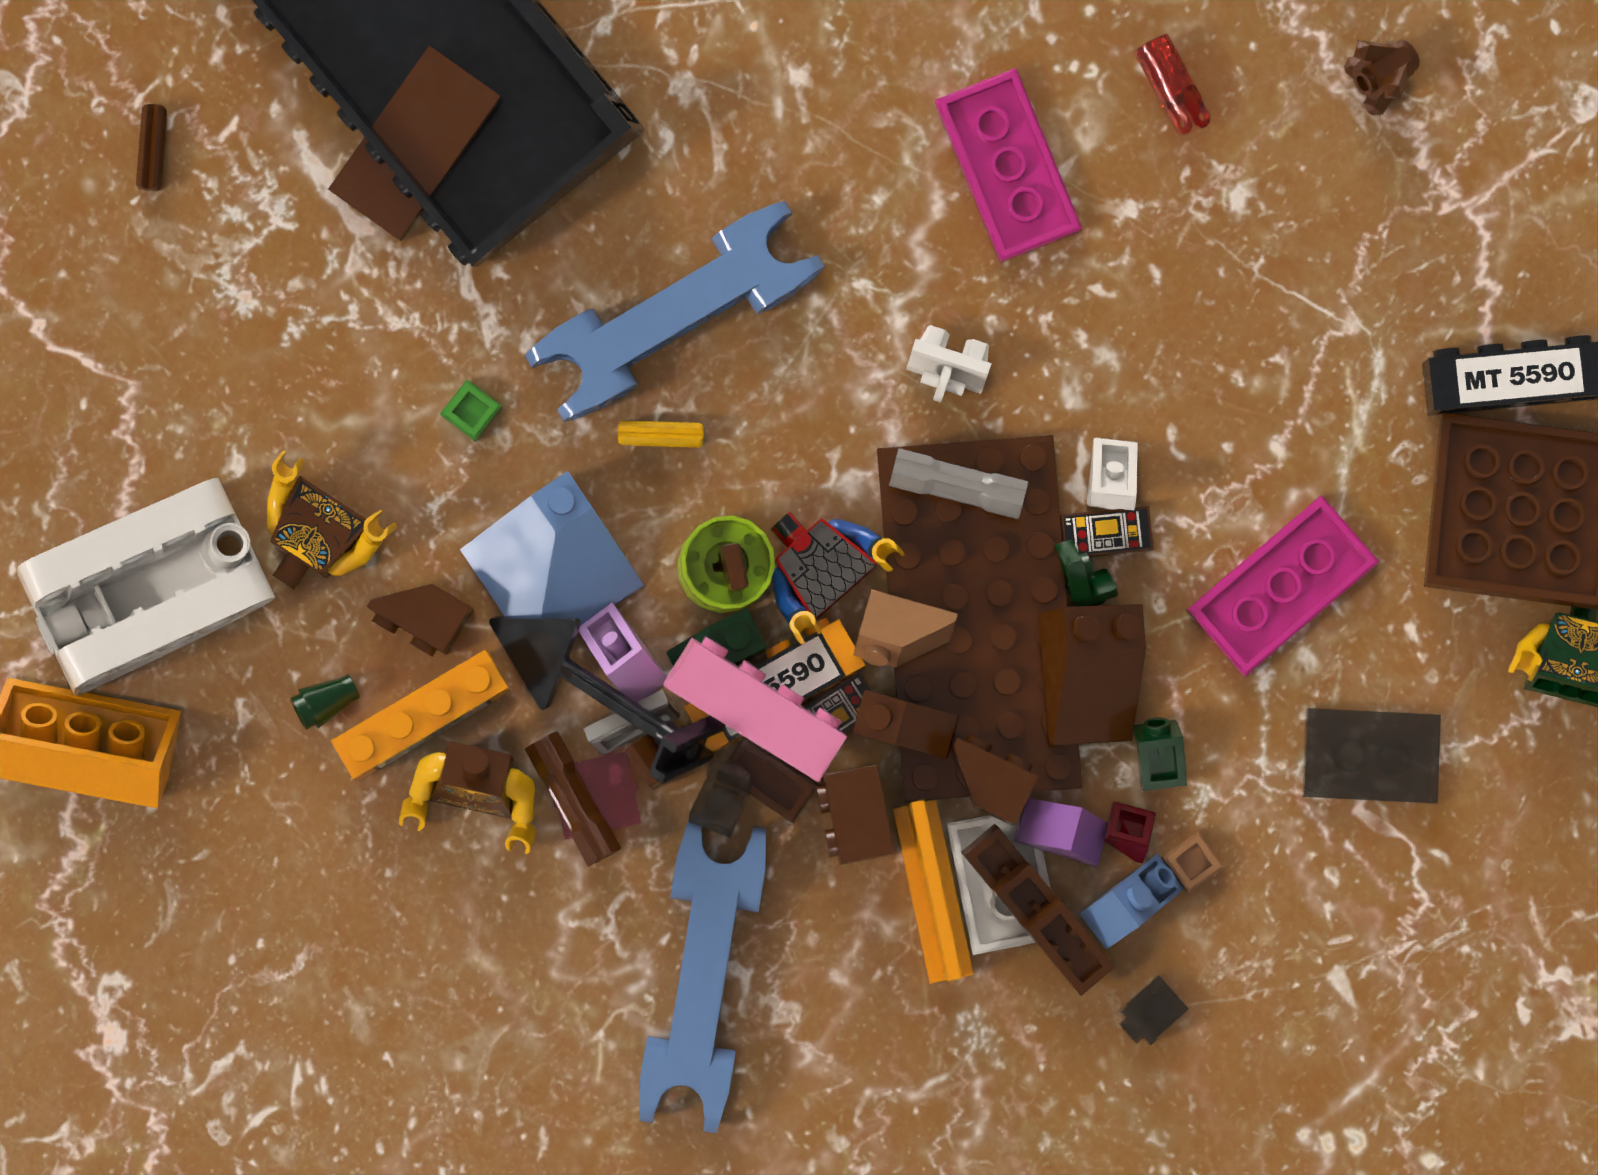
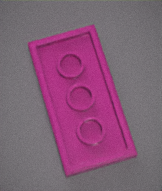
(1008, 165)
(1282, 586)

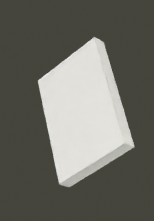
(986, 918)

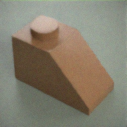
(901, 630)

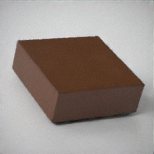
(734, 567)

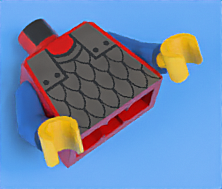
(822, 566)

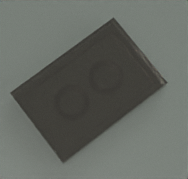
(1371, 756)

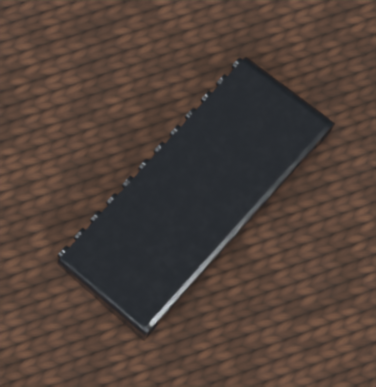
(535, 147)

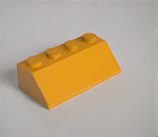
(86, 742)

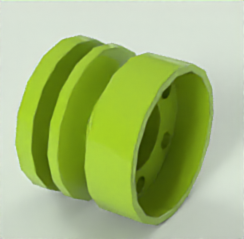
(701, 552)

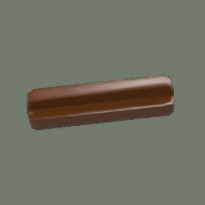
(151, 147)

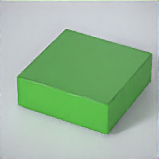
(471, 410)

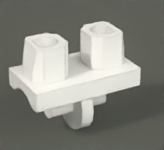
(947, 368)

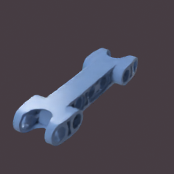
(610, 349)
(690, 1053)

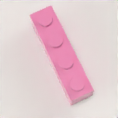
(756, 709)

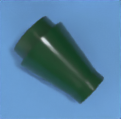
(323, 701)

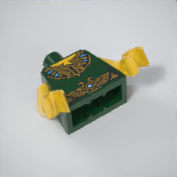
(1562, 657)

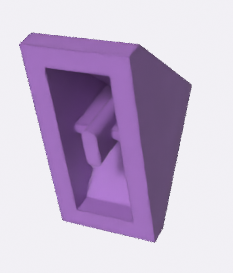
(1062, 831)

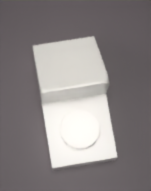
(1113, 474)

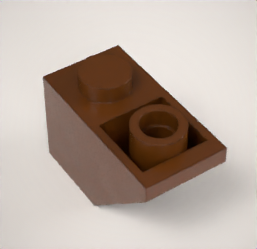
(424, 612)
(994, 783)

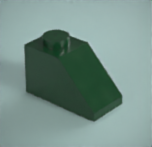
(735, 633)

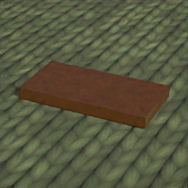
(427, 129)

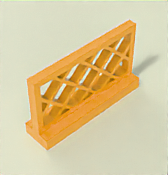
(932, 891)

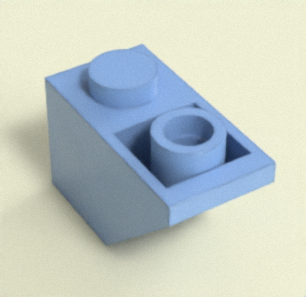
(1131, 901)

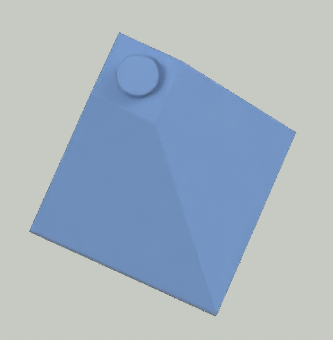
(552, 557)

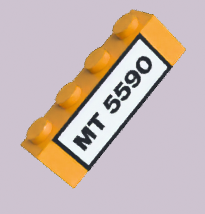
(801, 667)
(421, 715)

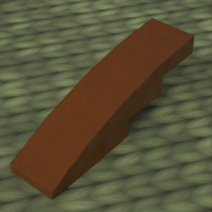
(1037, 909)

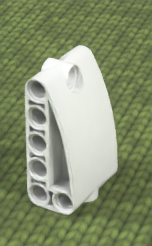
(143, 586)

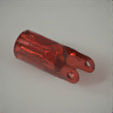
(1172, 83)

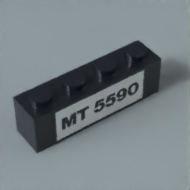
(1511, 377)

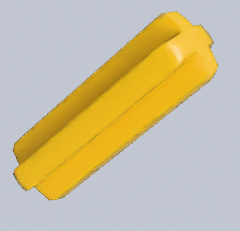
(660, 434)

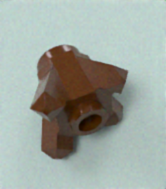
(1381, 71)

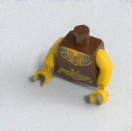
(317, 528)
(477, 782)

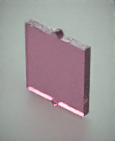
(611, 789)

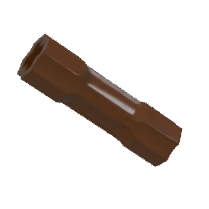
(572, 798)

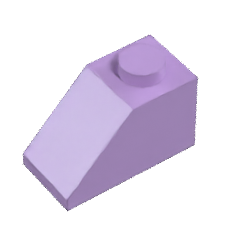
(622, 654)

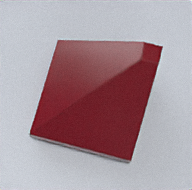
(1130, 830)

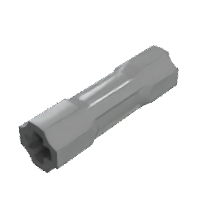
(957, 483)

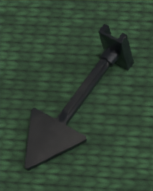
(541, 656)

